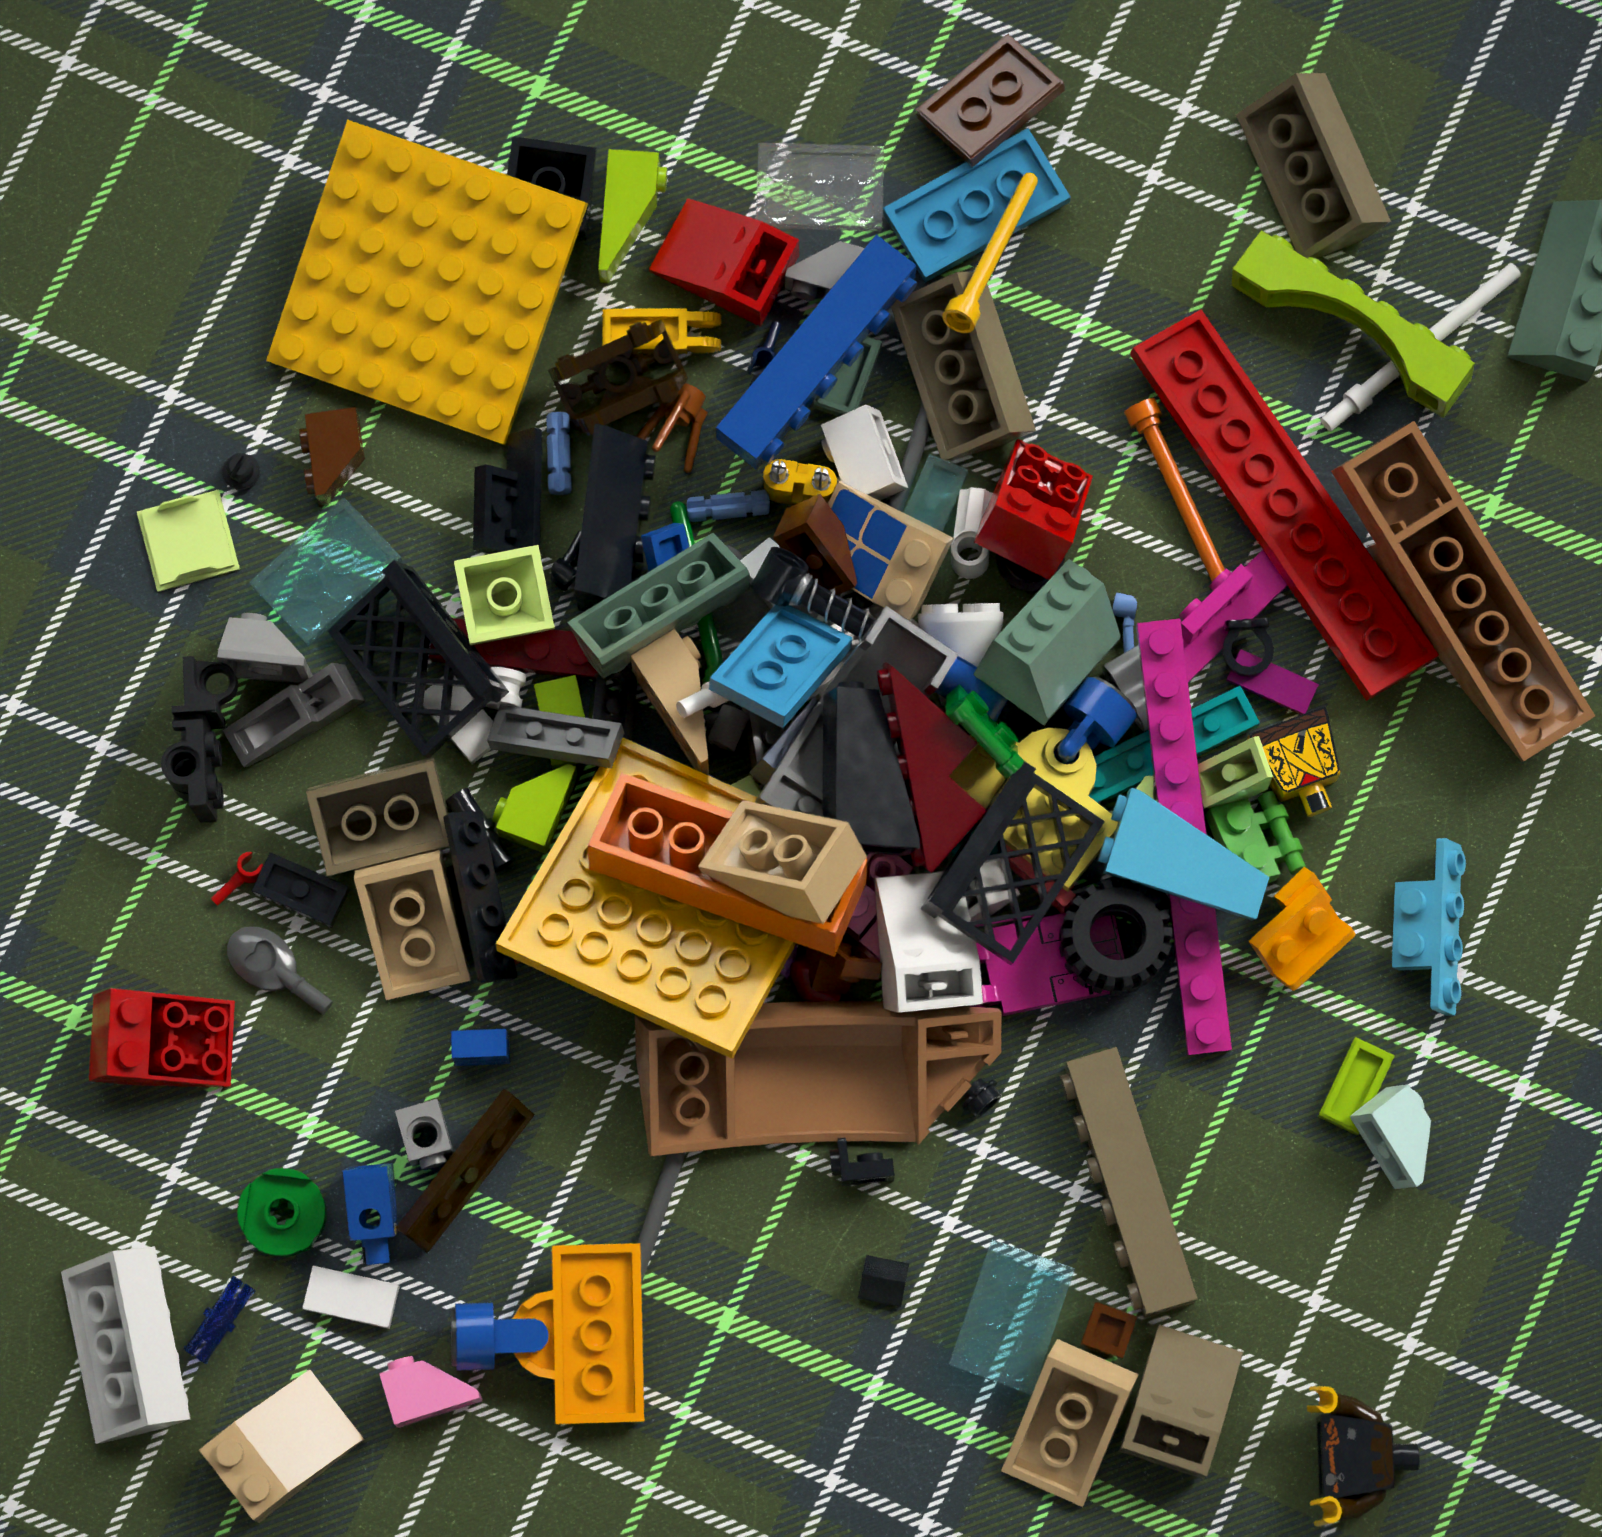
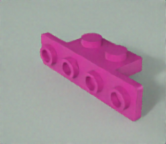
(1233, 597)

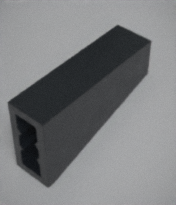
(864, 773)

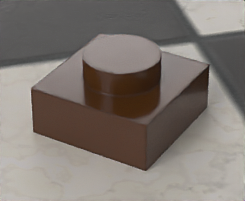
(1108, 1330)

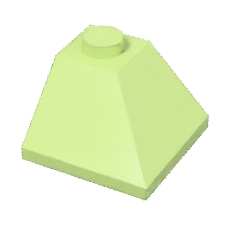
(504, 595)

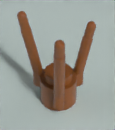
(680, 412)

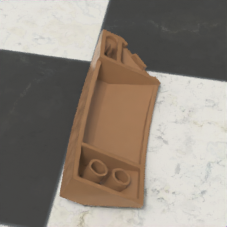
(812, 1075)

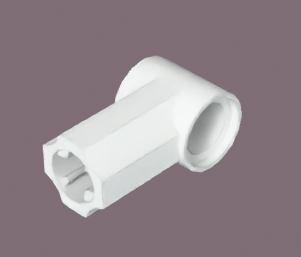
(970, 510)

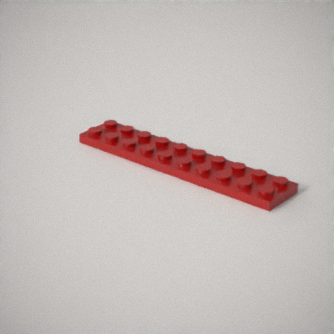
(1284, 504)

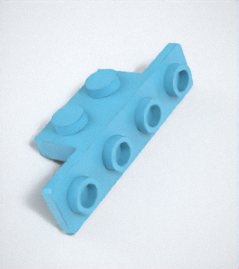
(1429, 926)

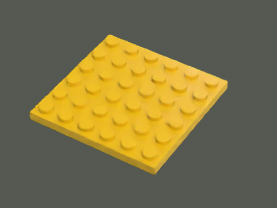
(426, 282)
(638, 946)

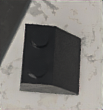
(556, 167)

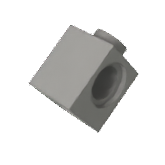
(418, 1116)

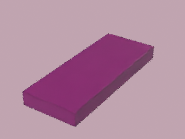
(1275, 684)

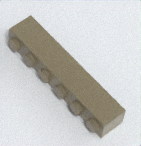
(1129, 1182)

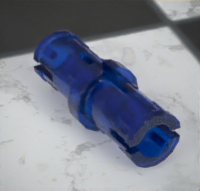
(219, 1319)

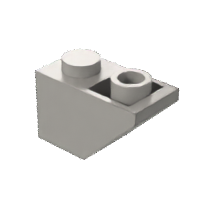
(821, 271)

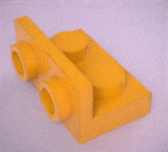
(1301, 938)

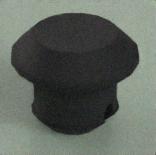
(241, 471)

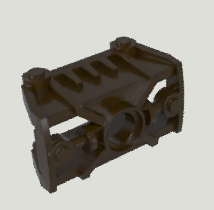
(621, 398)

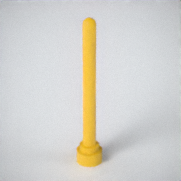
(963, 311)

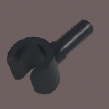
(562, 572)

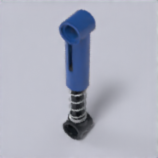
(785, 580)

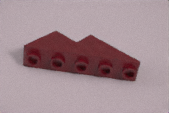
(928, 753)

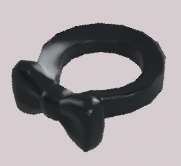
(1258, 627)

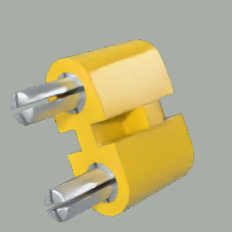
(795, 482)

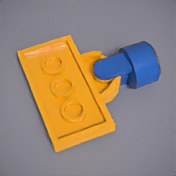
(577, 1333)

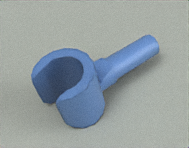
(1125, 607)

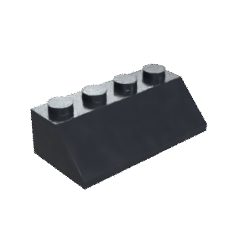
(612, 515)

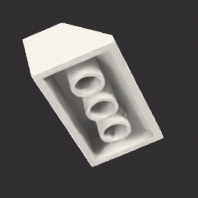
(125, 1344)

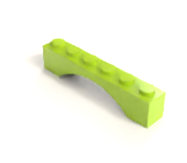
(1282, 277)

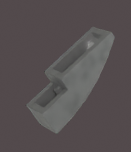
(294, 714)

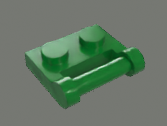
(995, 739)

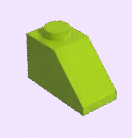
(535, 808)

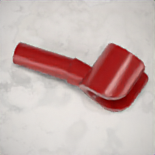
(237, 879)

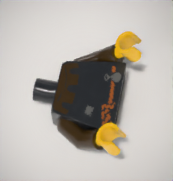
(1354, 1456)

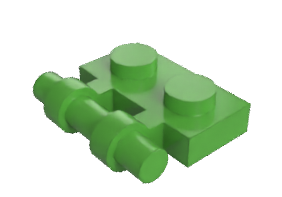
(1241, 832)

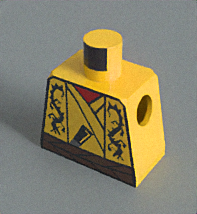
(1302, 759)

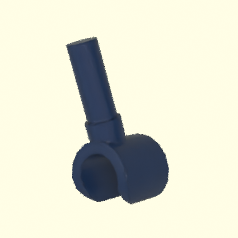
(763, 355)

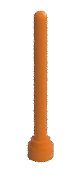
(1145, 418)

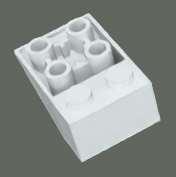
(923, 957)

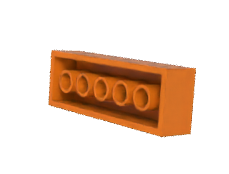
(661, 838)

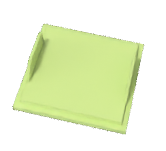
(188, 540)

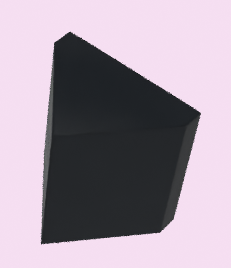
(883, 1281)

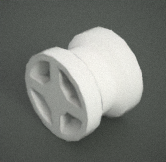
(513, 681)

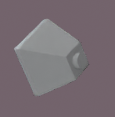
(261, 651)

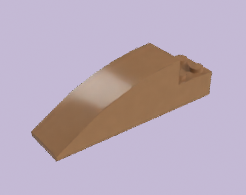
(1461, 592)

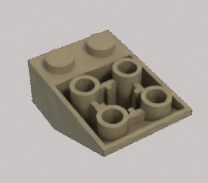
(1181, 1402)

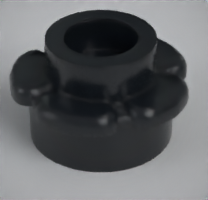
(981, 1097)

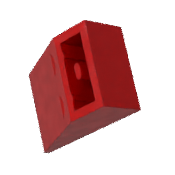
(726, 259)
(1034, 509)
(161, 1039)

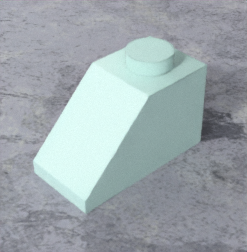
(1396, 1133)

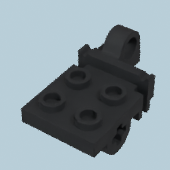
(198, 741)

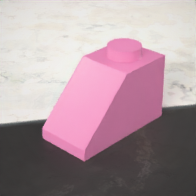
(423, 1391)

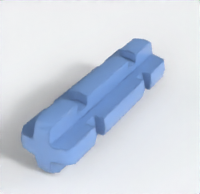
(558, 453)
(728, 505)

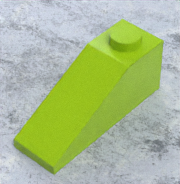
(629, 201)

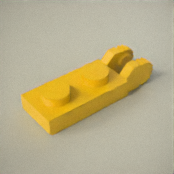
(617, 321)

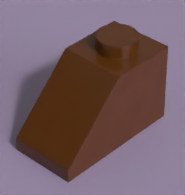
(820, 539)

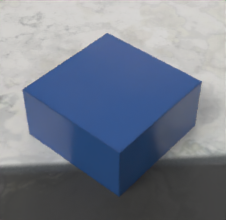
(480, 1047)

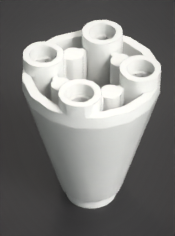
(964, 632)

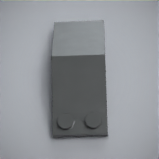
(890, 639)

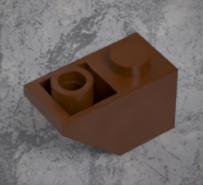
(334, 451)

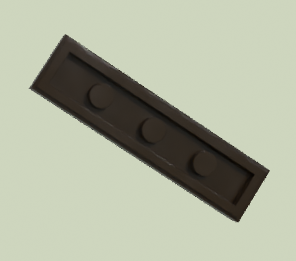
(465, 1171)

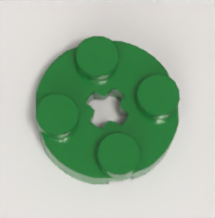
(267, 1192)

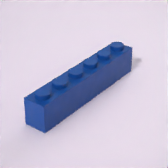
(817, 352)

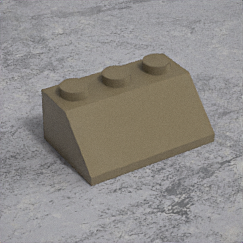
(379, 816)

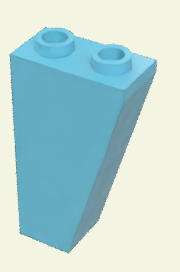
(1178, 859)

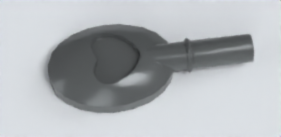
(270, 965)

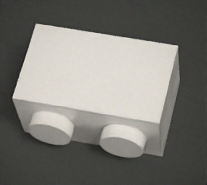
(864, 453)

